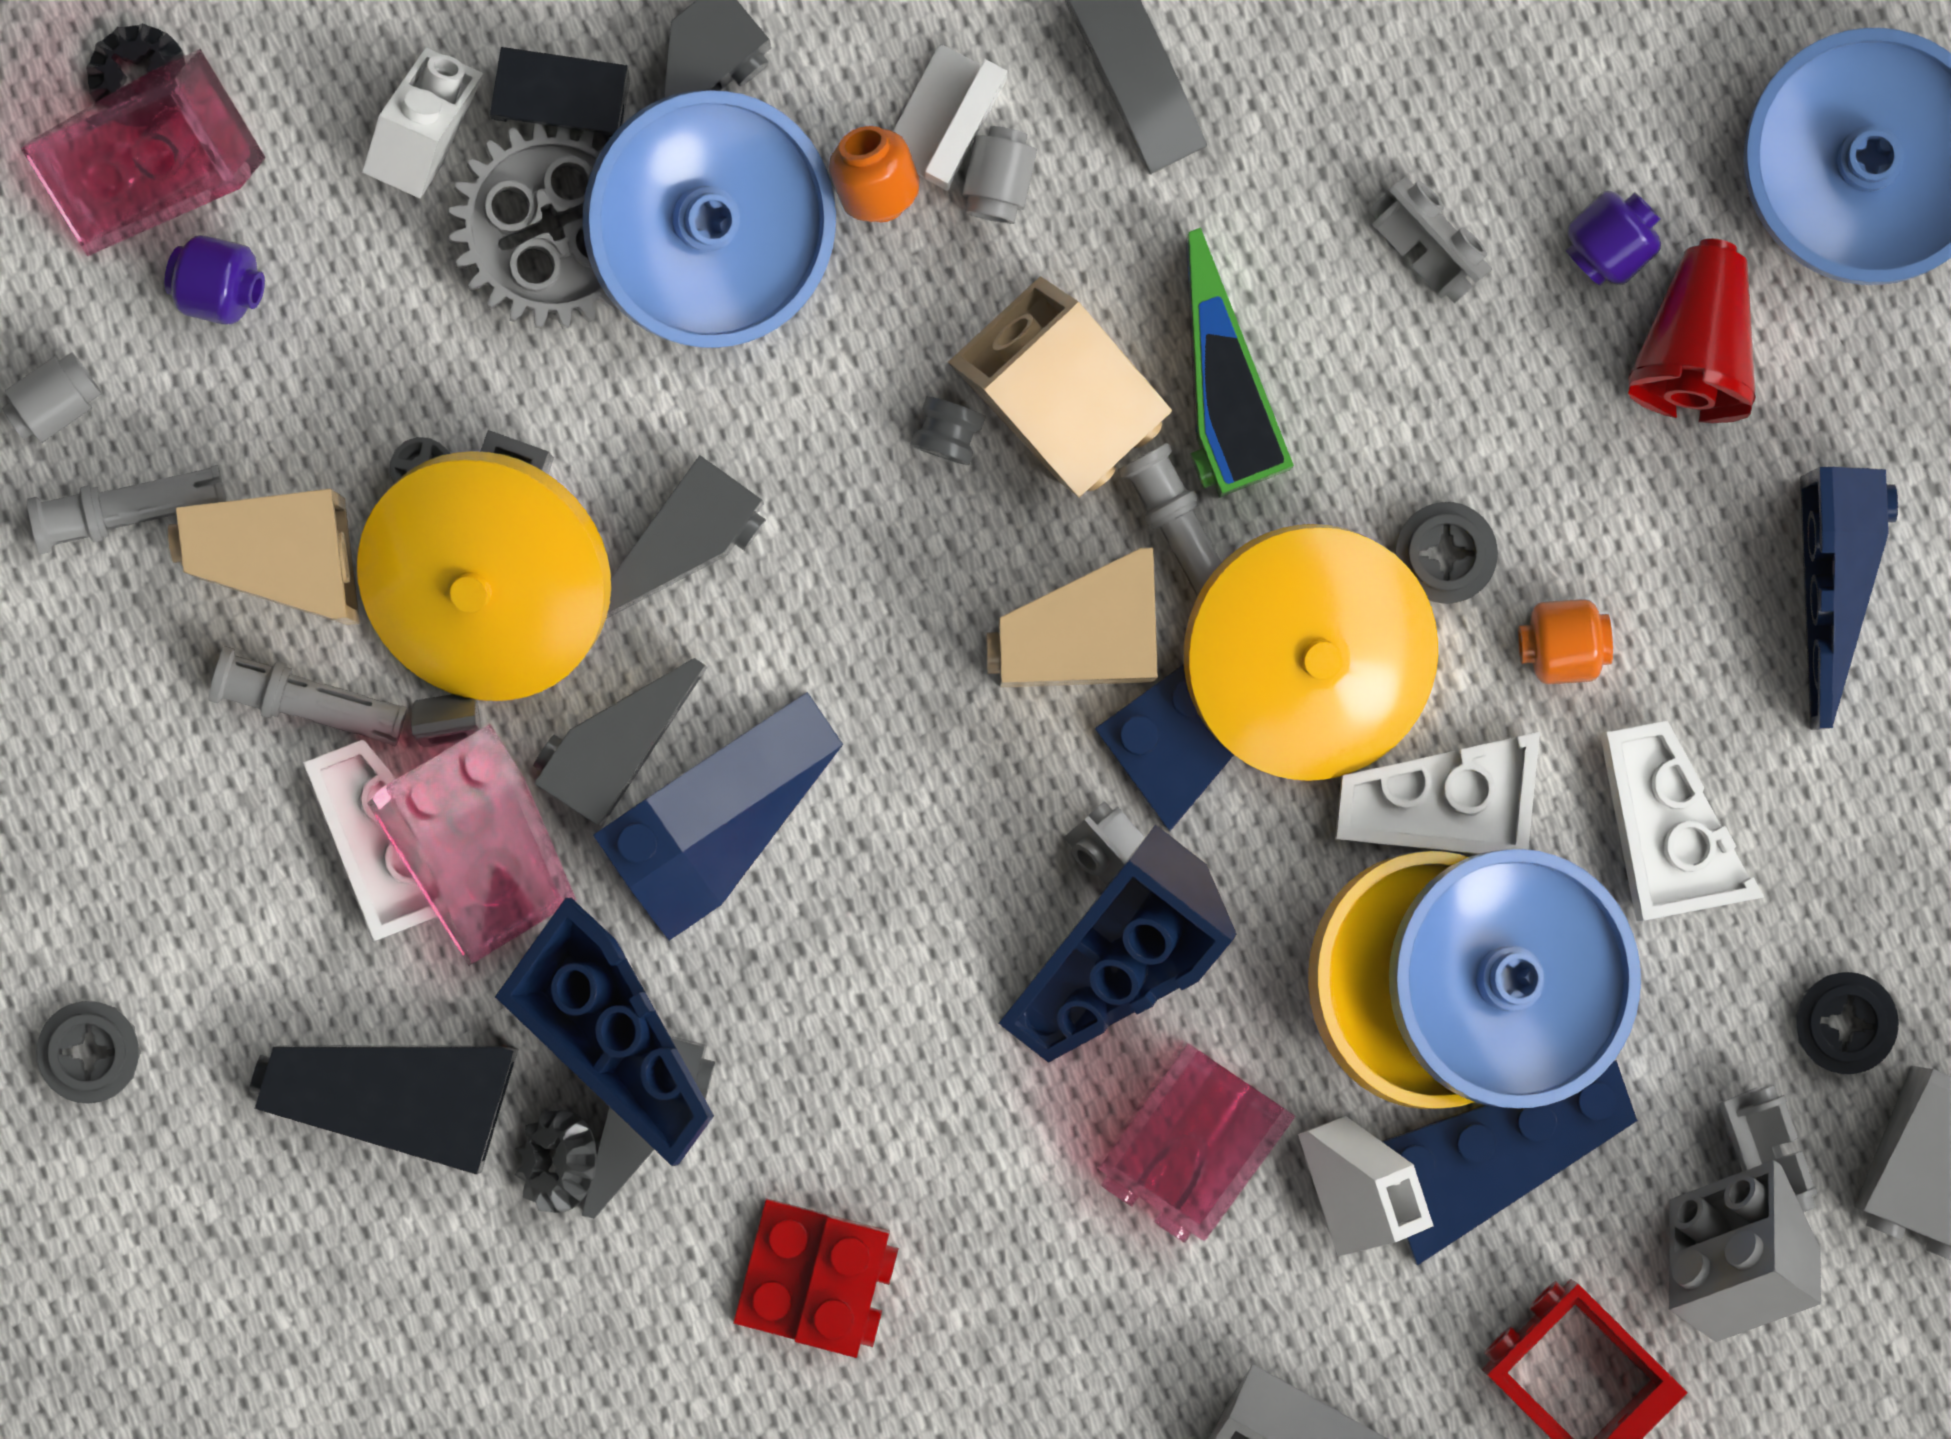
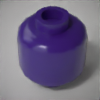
(1614, 237)
(214, 279)

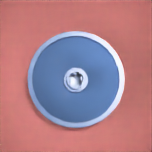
(1856, 156)
(709, 218)
(1514, 978)

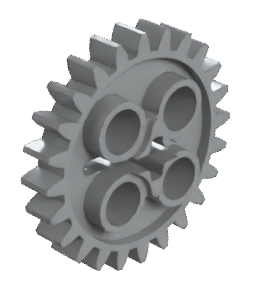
(528, 171)

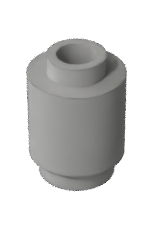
(999, 175)
(50, 397)

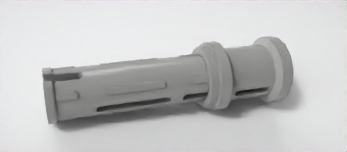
(1172, 510)
(95, 512)
(279, 691)

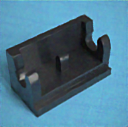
(560, 91)

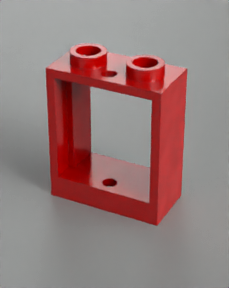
(1636, 1418)

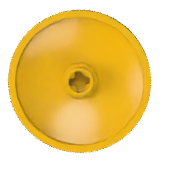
(484, 576)
(1310, 652)
(1352, 980)

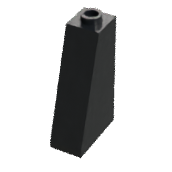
(401, 1097)

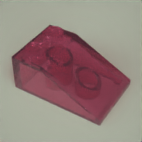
(145, 154)
(474, 843)

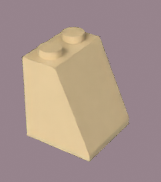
(1062, 386)
(275, 549)
(1084, 631)

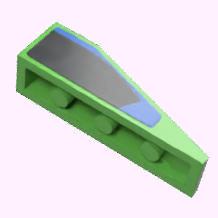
(1231, 410)

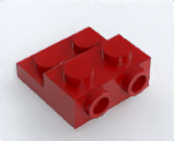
(815, 1278)

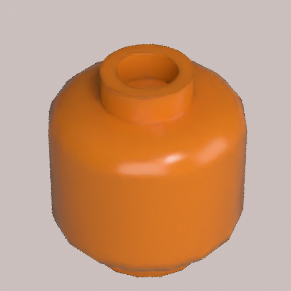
(874, 174)
(1566, 641)

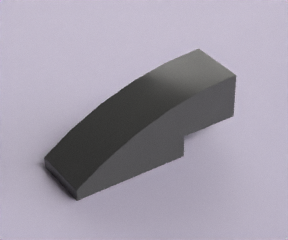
(1139, 79)

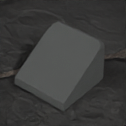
(444, 719)

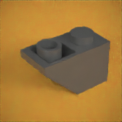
(713, 46)

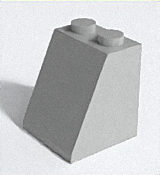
(1912, 1166)

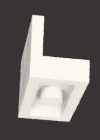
(948, 113)

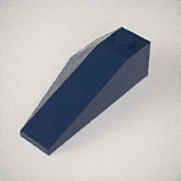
(1843, 544)
(708, 826)
(1137, 942)
(599, 1022)

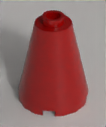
(1700, 340)

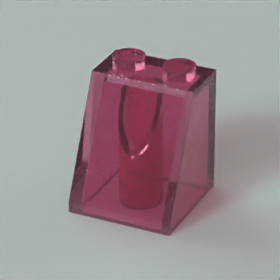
(1192, 1143)

